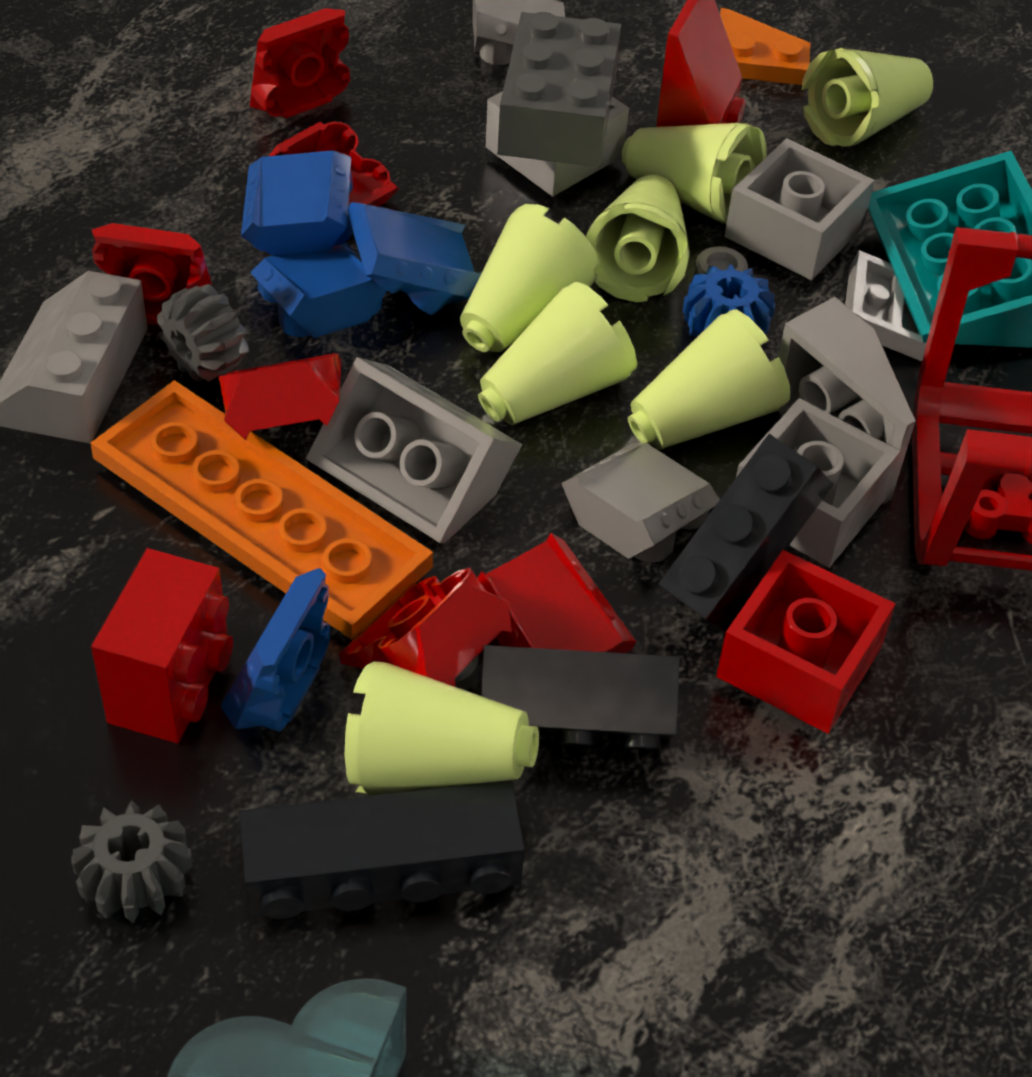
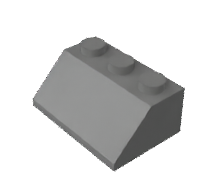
(74, 358)
(412, 450)

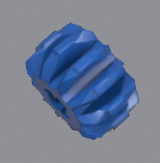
(726, 291)

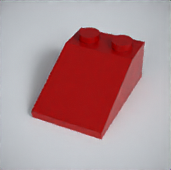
(699, 71)

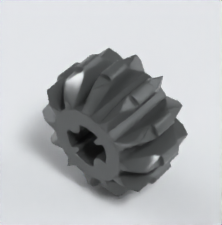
(202, 333)
(132, 861)

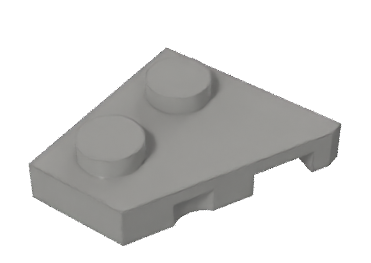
(880, 302)

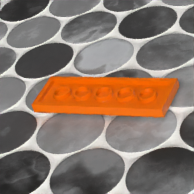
(262, 505)

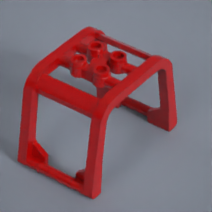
(984, 457)

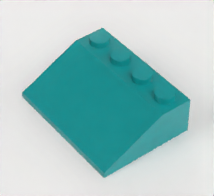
(917, 231)

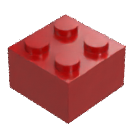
(804, 640)
(163, 646)

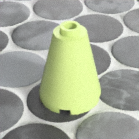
(861, 93)
(698, 160)
(641, 241)
(524, 275)
(558, 358)
(711, 385)
(431, 735)

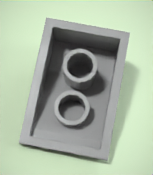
(843, 370)

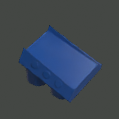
(298, 202)
(414, 255)
(319, 290)
(283, 658)

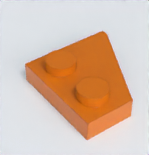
(765, 51)

